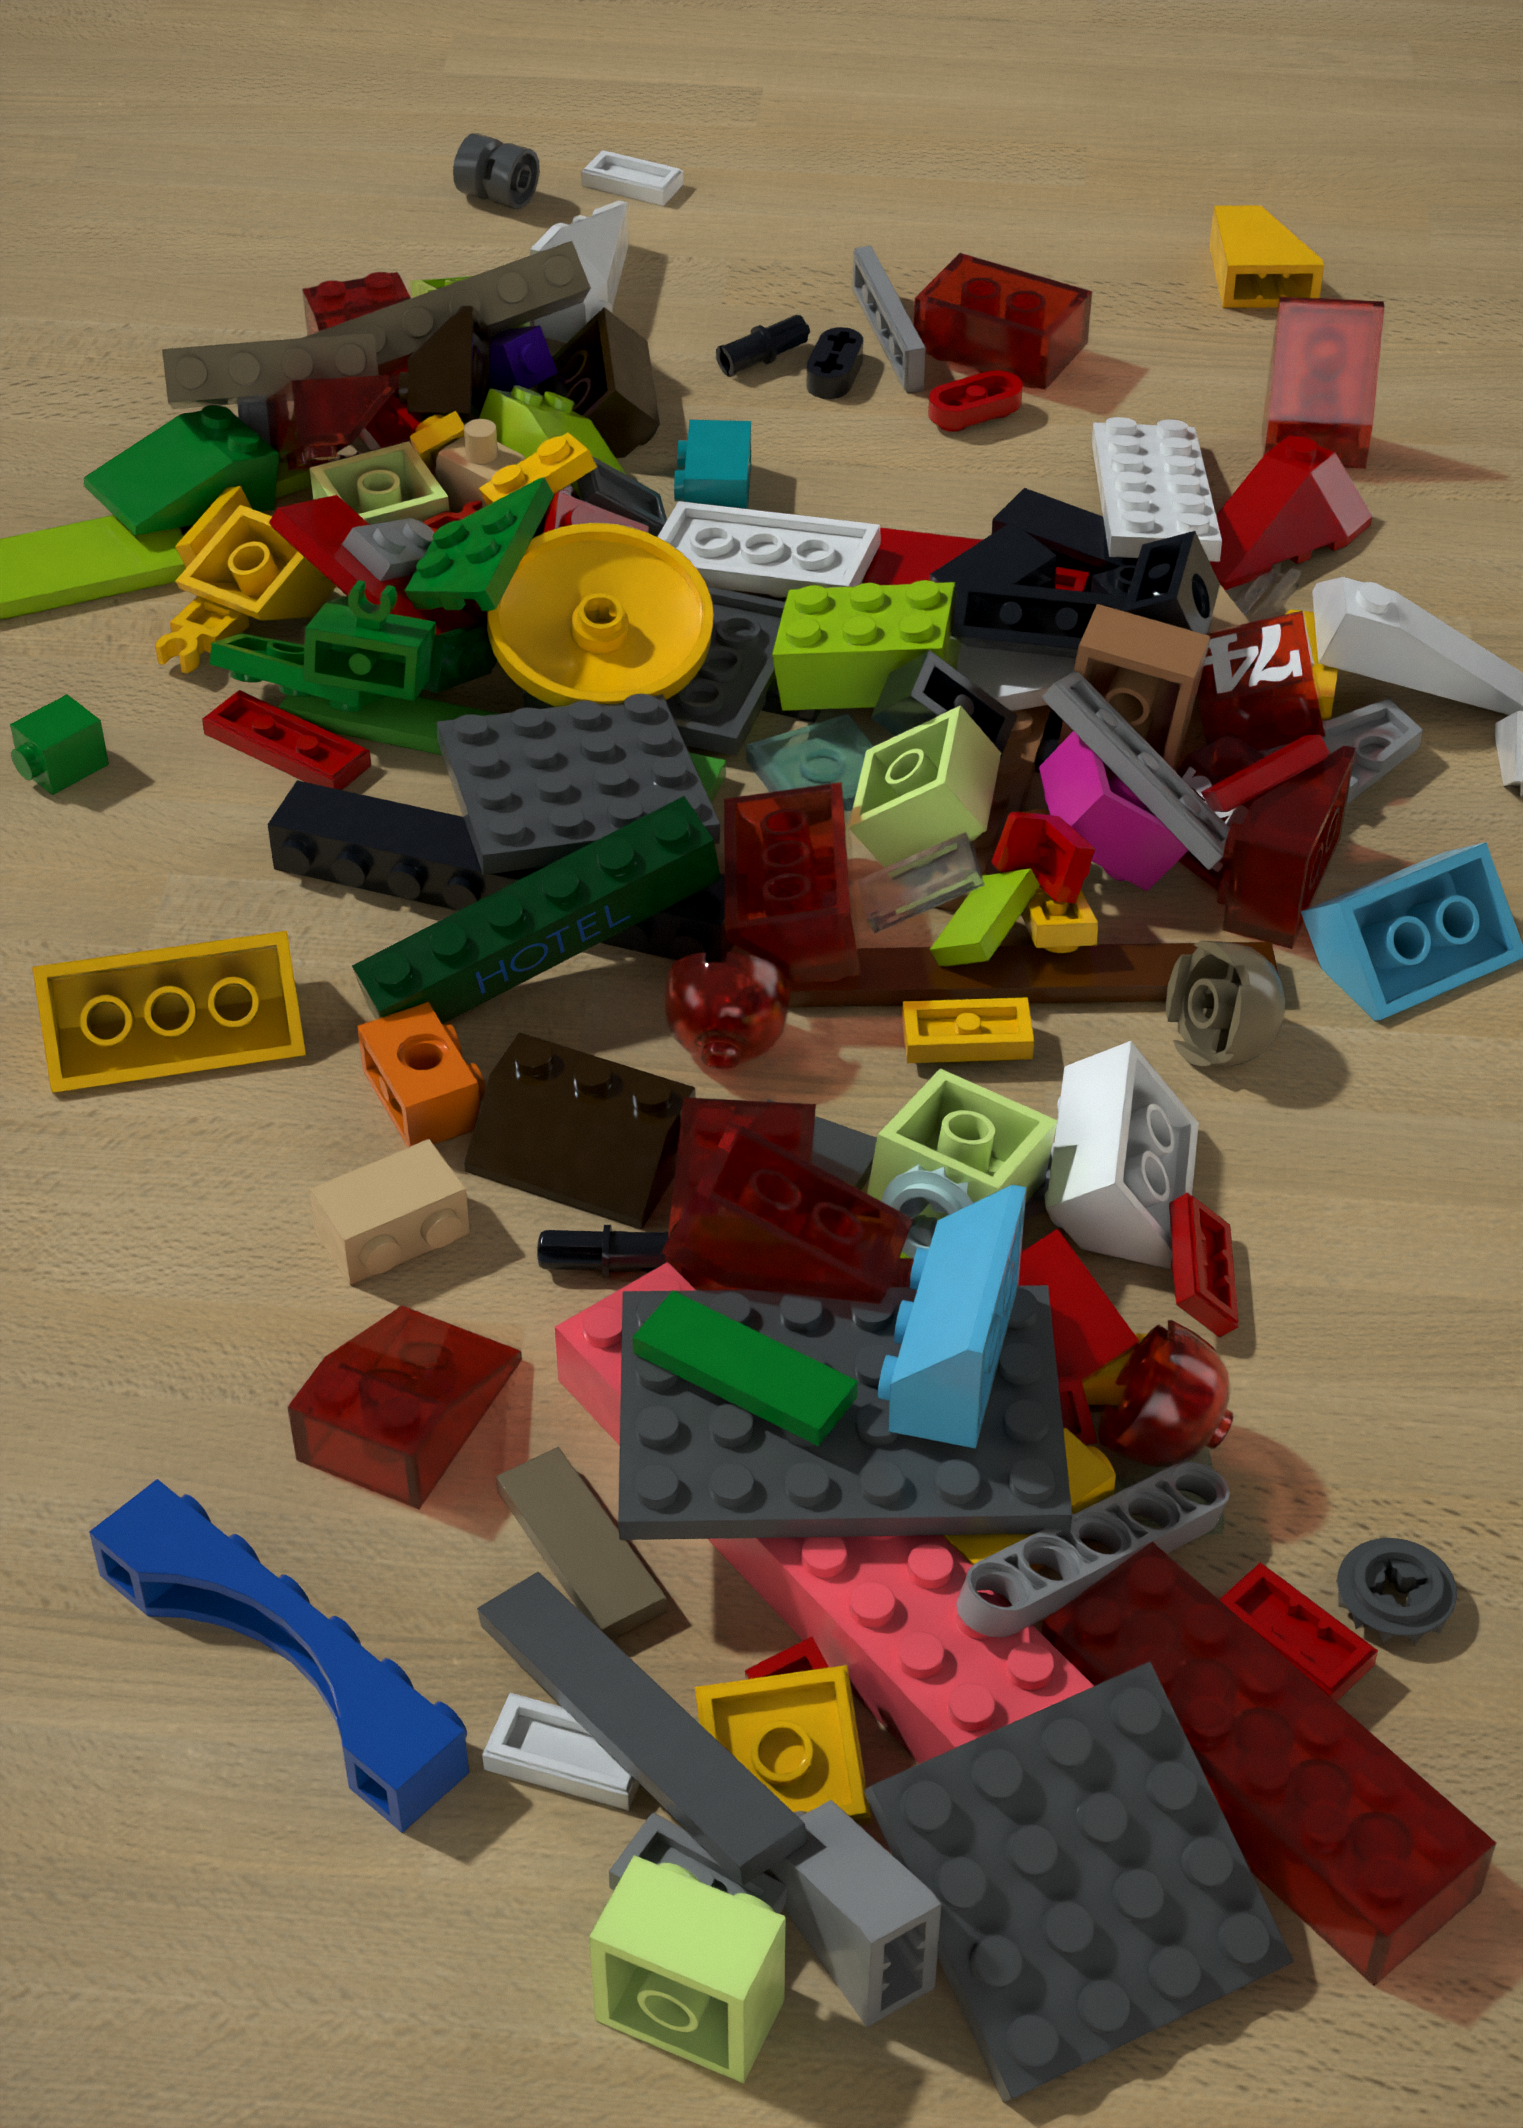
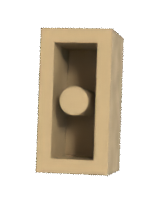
(390, 1211)

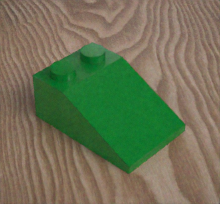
(183, 469)

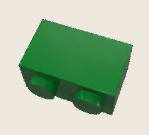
(368, 647)

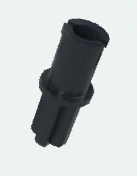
(762, 345)
(601, 1250)

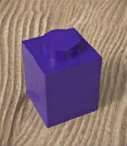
(520, 358)

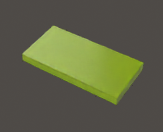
(83, 564)

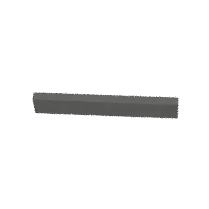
(644, 1728)

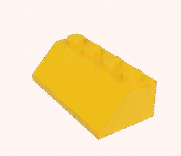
(168, 1011)

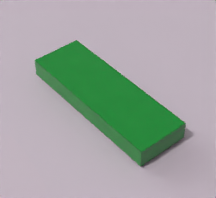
(745, 1367)

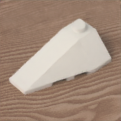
(602, 249)
(1398, 642)

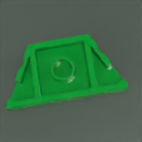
(479, 552)

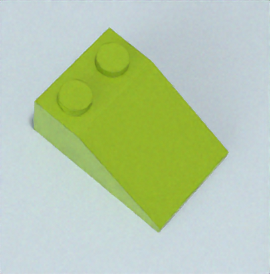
(529, 419)

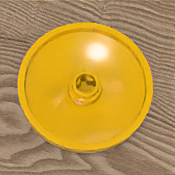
(602, 617)

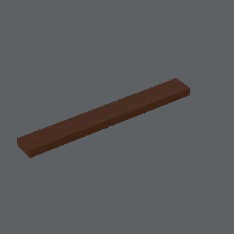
(1043, 976)

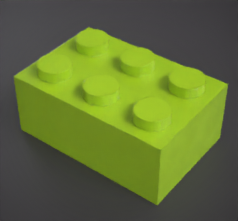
(847, 640)

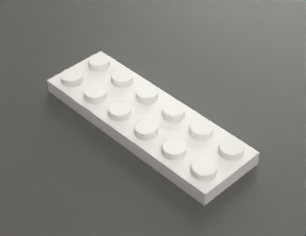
(1152, 485)

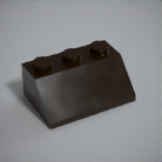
(449, 370)
(609, 381)
(578, 1130)

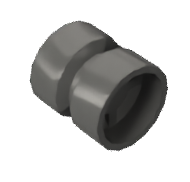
(496, 171)

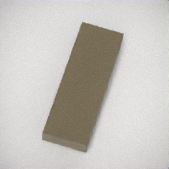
(581, 1544)

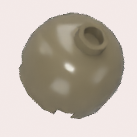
(1224, 1004)

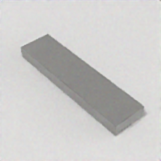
(888, 319)
(1139, 767)

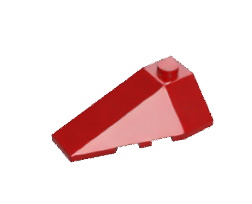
(1286, 509)

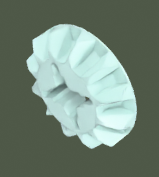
(913, 1193)

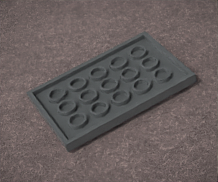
(722, 1472)

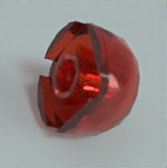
(726, 1008)
(1170, 1400)

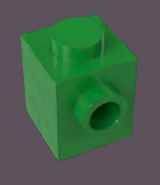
(58, 744)

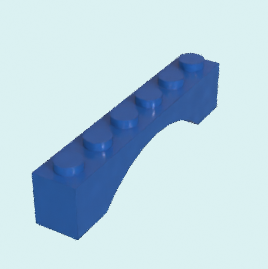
(179, 1565)

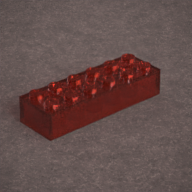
(1303, 1785)

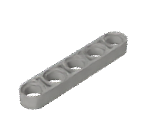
(1106, 1522)

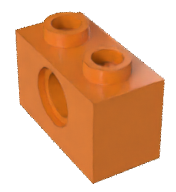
(421, 1075)

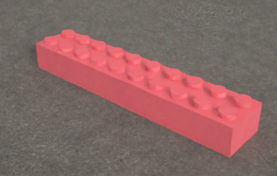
(864, 1599)

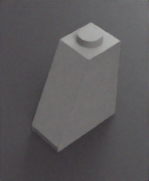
(861, 1913)

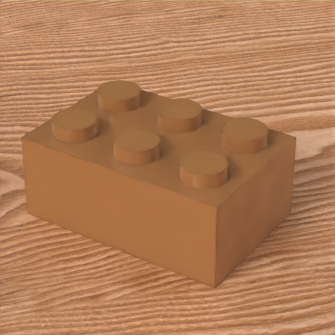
(1145, 674)

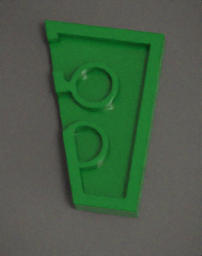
(281, 663)

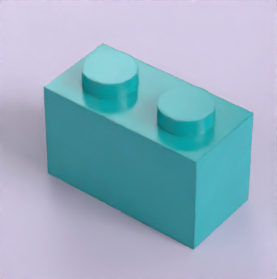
(714, 464)

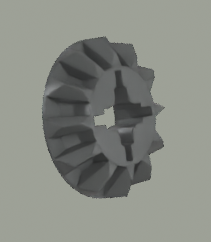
(1411, 1570)

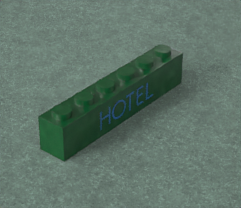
(544, 917)

